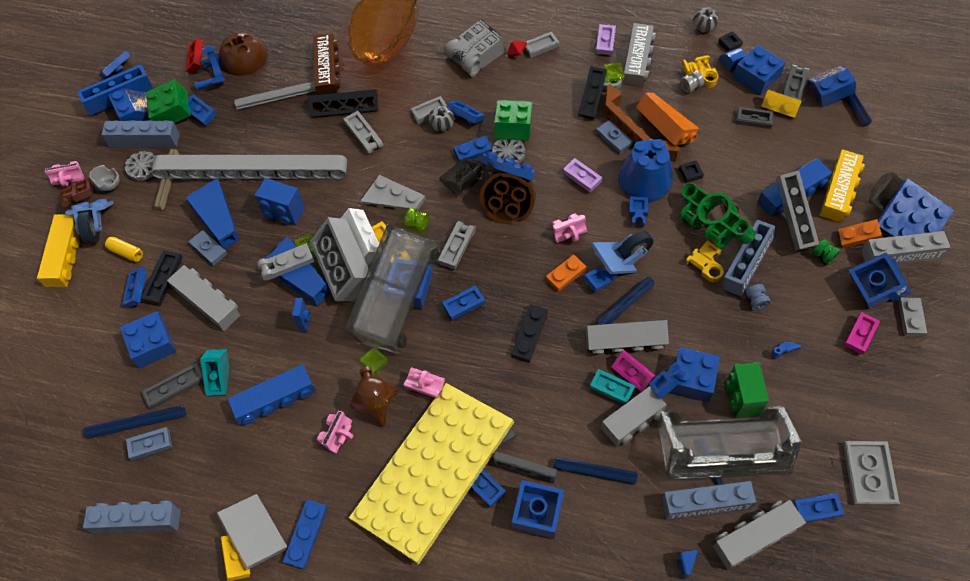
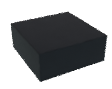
(730, 41)
(691, 171)

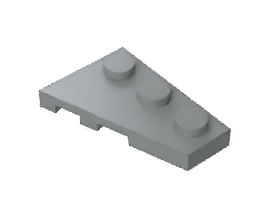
(391, 194)

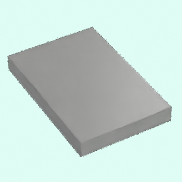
(870, 473)
(251, 531)

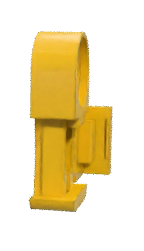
(703, 67)
(706, 258)

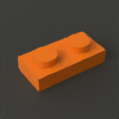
(859, 233)
(566, 273)

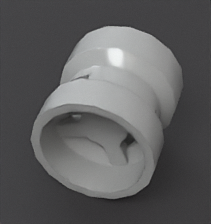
(691, 82)

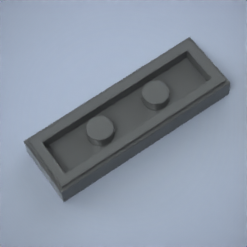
(173, 386)
(525, 467)

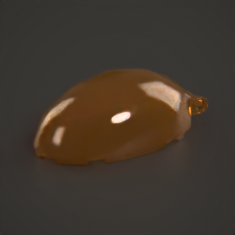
(381, 29)

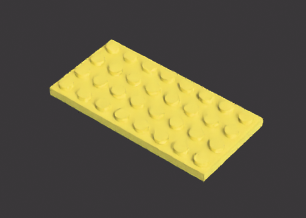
(431, 472)

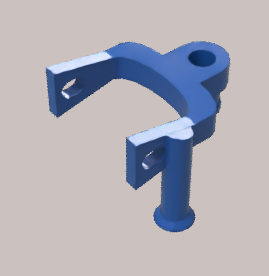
(212, 61)

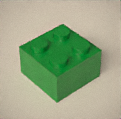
(168, 102)
(513, 120)
(746, 390)

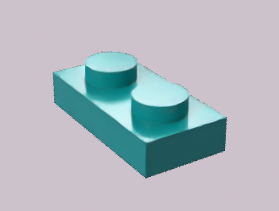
(612, 387)

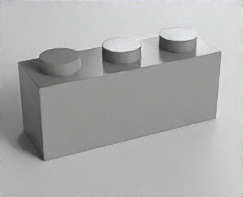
(633, 417)

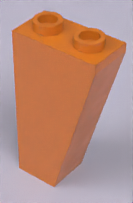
(667, 120)

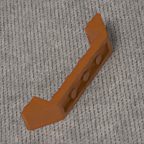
(626, 124)

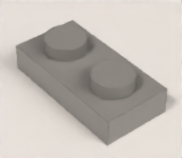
(912, 317)

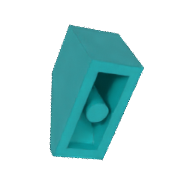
(215, 371)

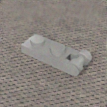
(363, 132)
(456, 245)
(285, 262)

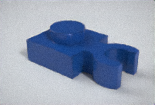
(638, 209)
(599, 279)
(665, 380)

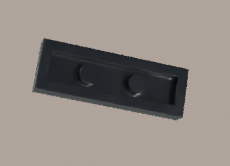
(592, 92)
(158, 284)
(529, 333)

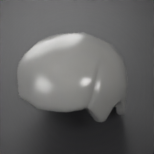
(104, 179)

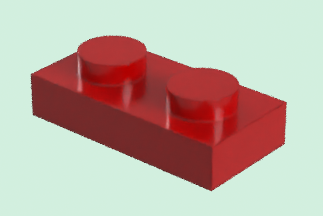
(194, 56)

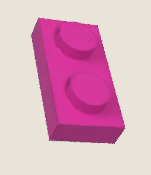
(862, 333)
(633, 371)

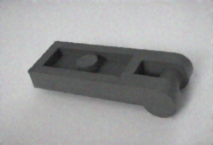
(796, 82)

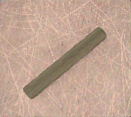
(164, 188)

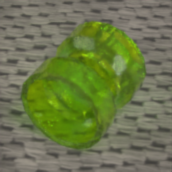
(417, 219)

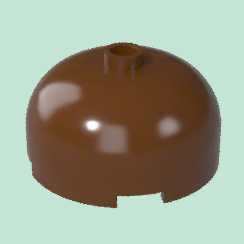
(496, 192)

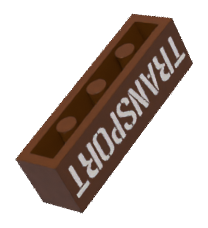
(326, 64)

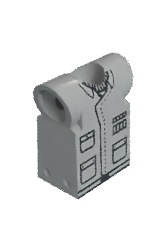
(475, 47)

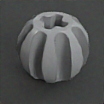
(705, 20)
(441, 118)

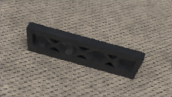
(341, 96)

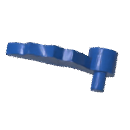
(784, 347)

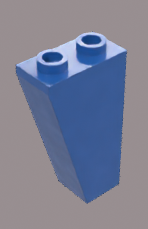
(214, 212)
(301, 280)

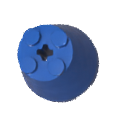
(647, 171)

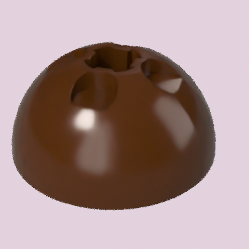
(242, 54)

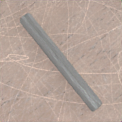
(275, 95)

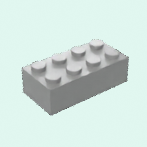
(340, 259)

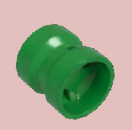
(826, 251)

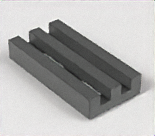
(754, 120)

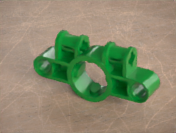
(725, 228)

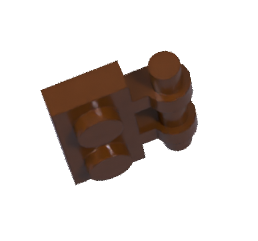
(79, 191)

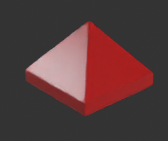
(516, 48)

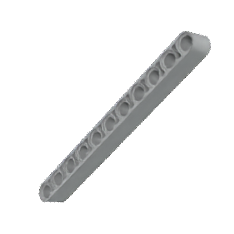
(249, 166)

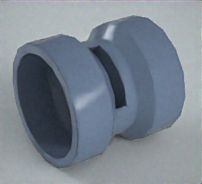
(758, 297)

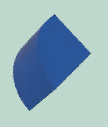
(732, 58)

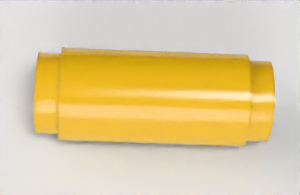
(124, 249)

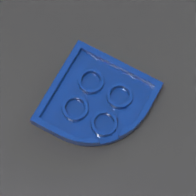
(508, 165)
(913, 212)

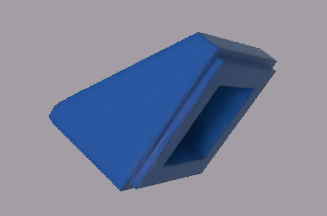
(686, 562)

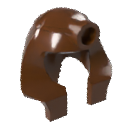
(373, 395)

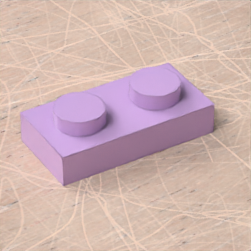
(605, 39)
(582, 175)

